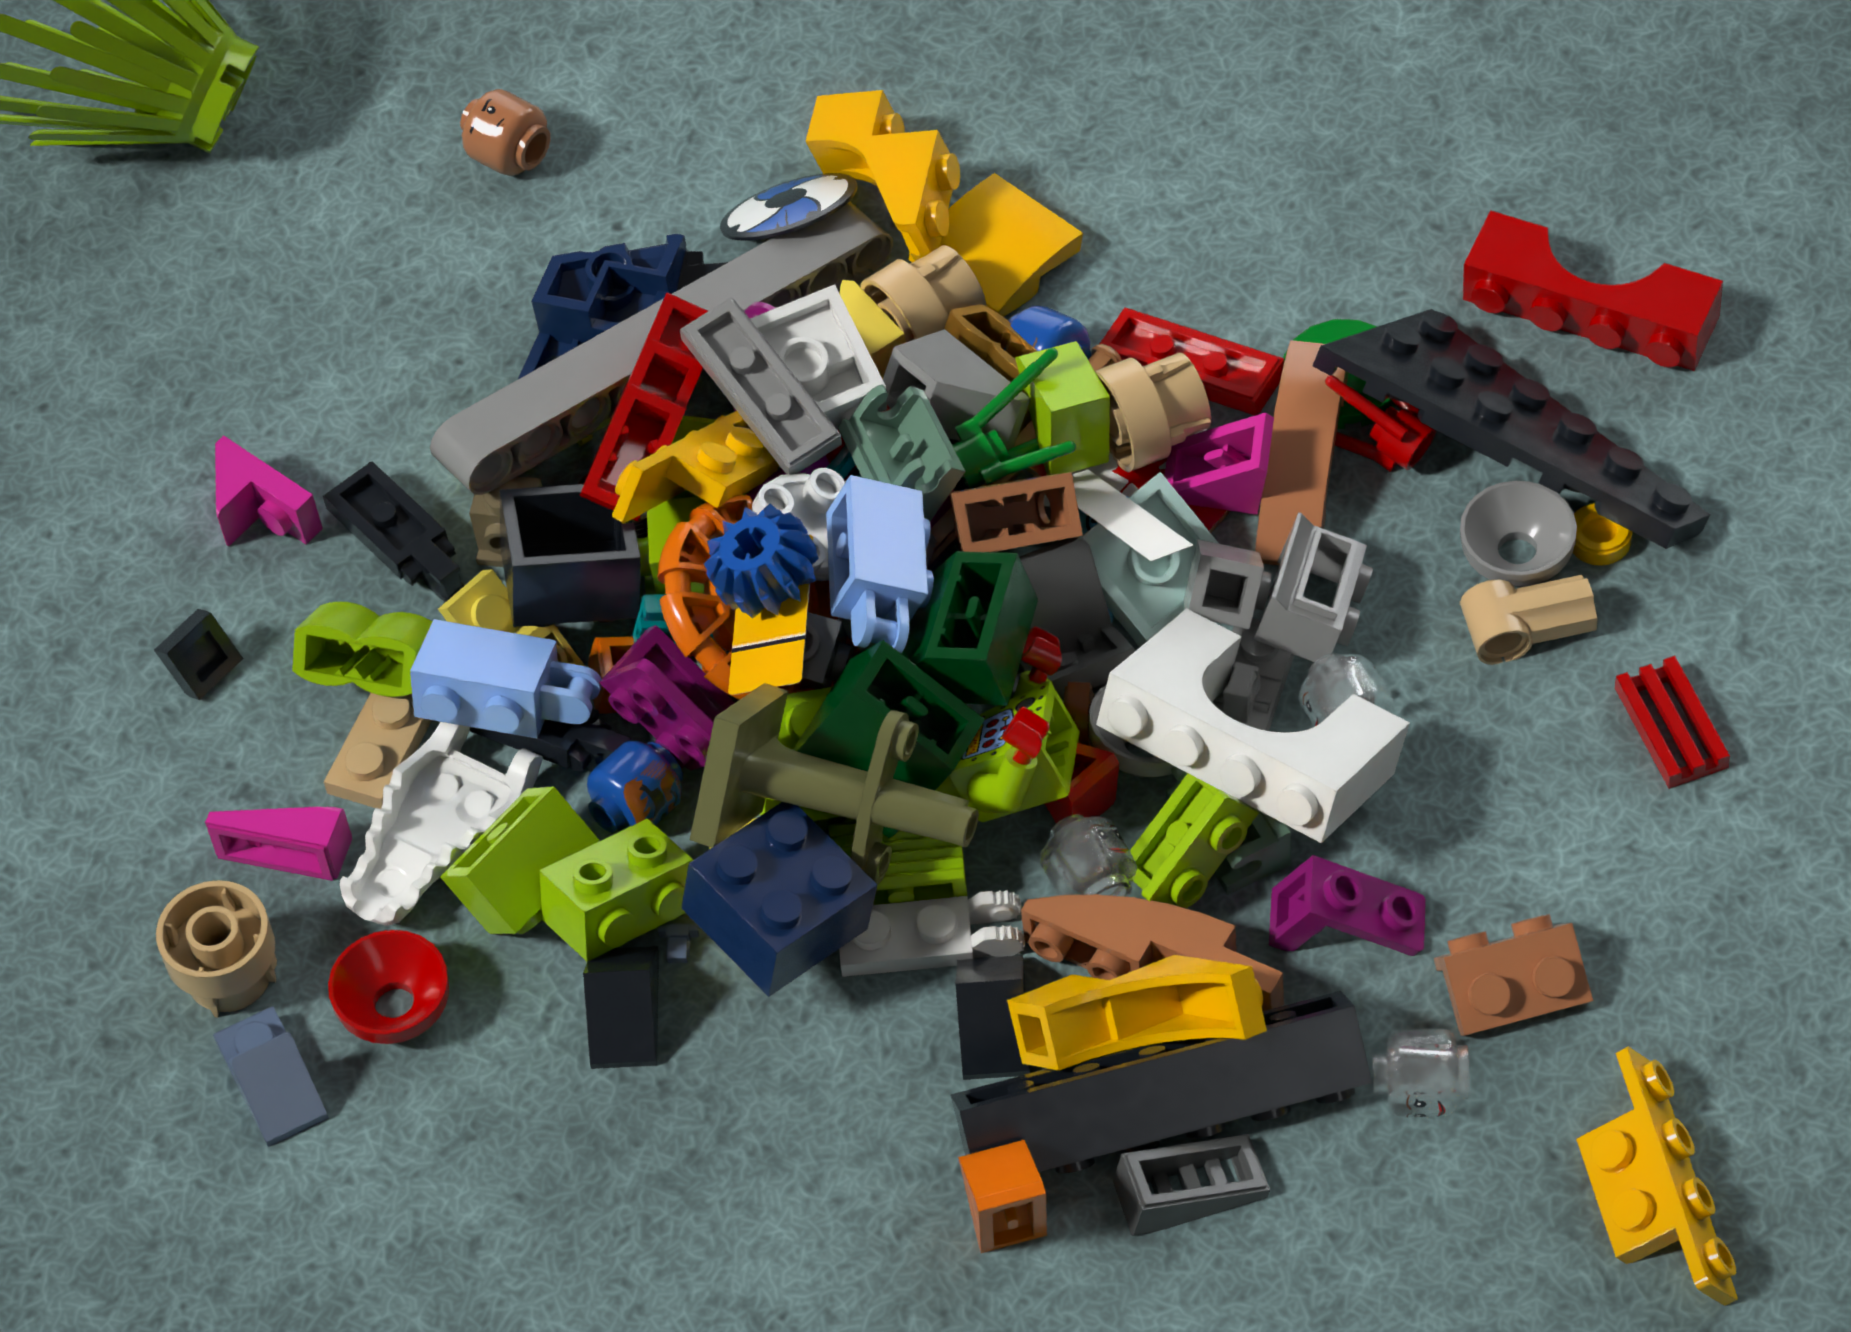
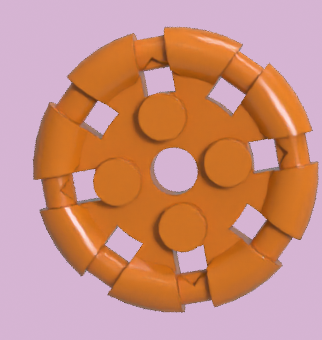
(697, 615)

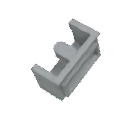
(1303, 624)

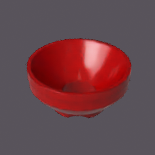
(386, 963)

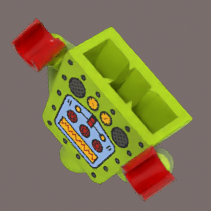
(1022, 749)

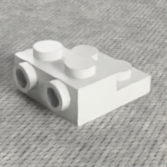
(823, 351)

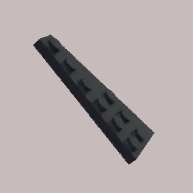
(1503, 415)

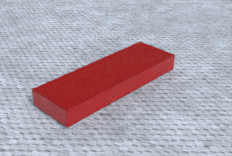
(1228, 370)

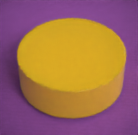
(1598, 538)

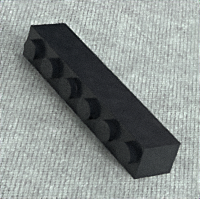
(1170, 1088)

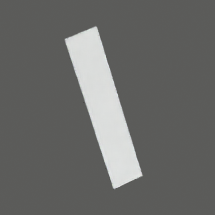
(1125, 517)

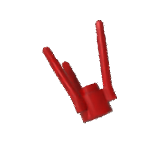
(1398, 433)

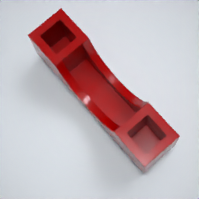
(1657, 316)

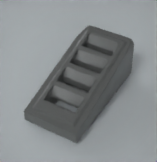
(1170, 1208)

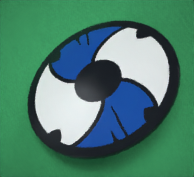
(788, 206)

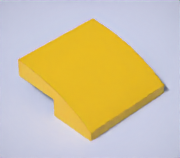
(1008, 241)

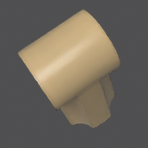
(1510, 619)

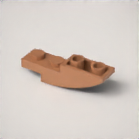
(1127, 933)

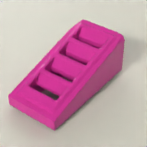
(283, 839)

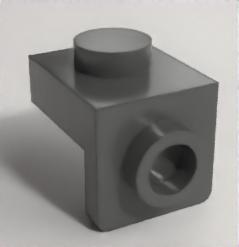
(824, 651)

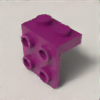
(666, 696)

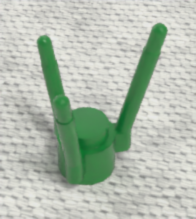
(985, 454)

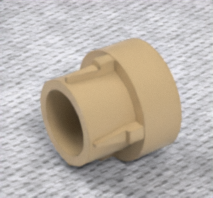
(924, 291)
(1153, 408)
(218, 945)

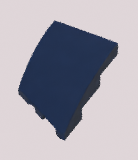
(598, 290)

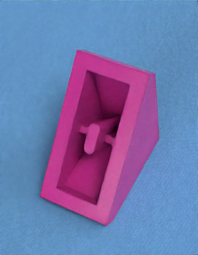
(1223, 465)

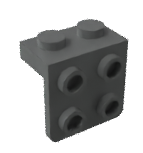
(1074, 612)

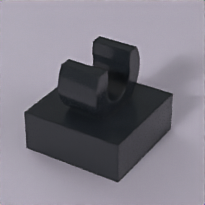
(198, 654)

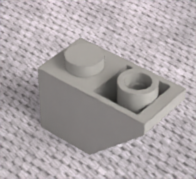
(954, 383)

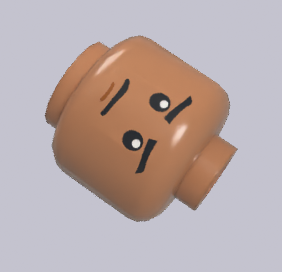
(505, 132)

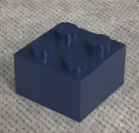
(778, 896)

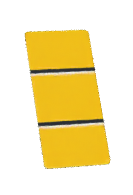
(769, 646)

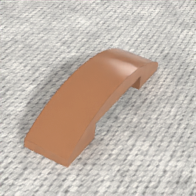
(1299, 449)

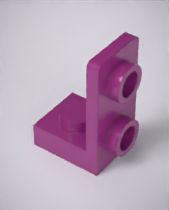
(1348, 901)

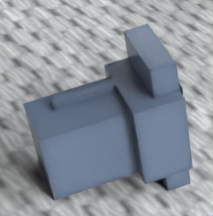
(678, 940)

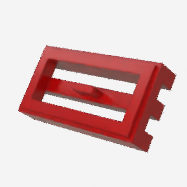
(1652, 680)

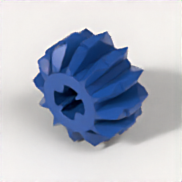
(761, 561)

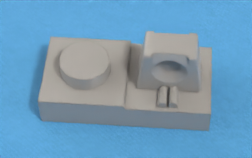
(1254, 681)

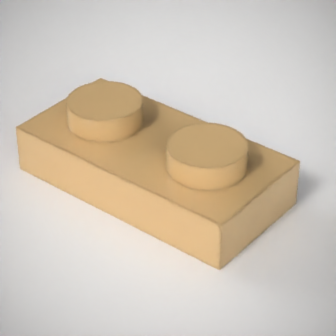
(376, 745)

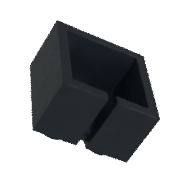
(566, 558)

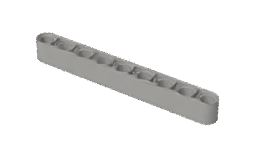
(583, 387)

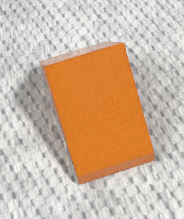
(1004, 1195)

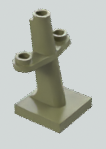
(750, 765)

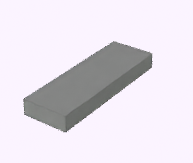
(760, 387)

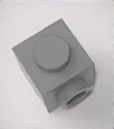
(1226, 584)

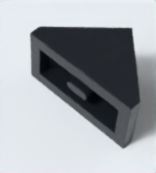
(622, 1007)
(984, 1016)

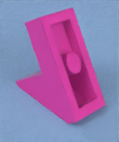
(255, 490)

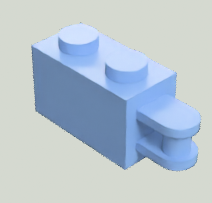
(878, 559)
(498, 681)

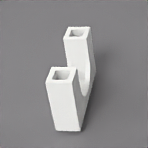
(1301, 778)

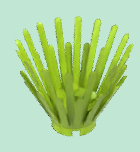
(182, 66)

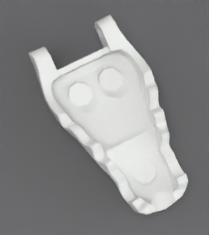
(428, 820)

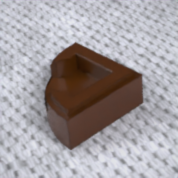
(1078, 701)

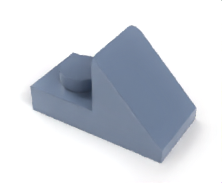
(271, 1076)

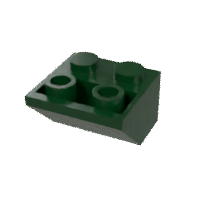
(974, 626)
(861, 699)

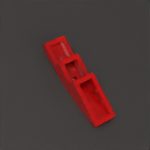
(650, 402)

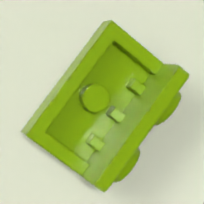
(1189, 842)

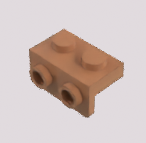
(1514, 976)

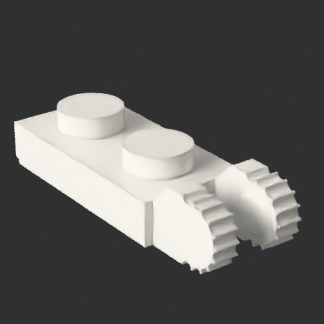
(934, 934)

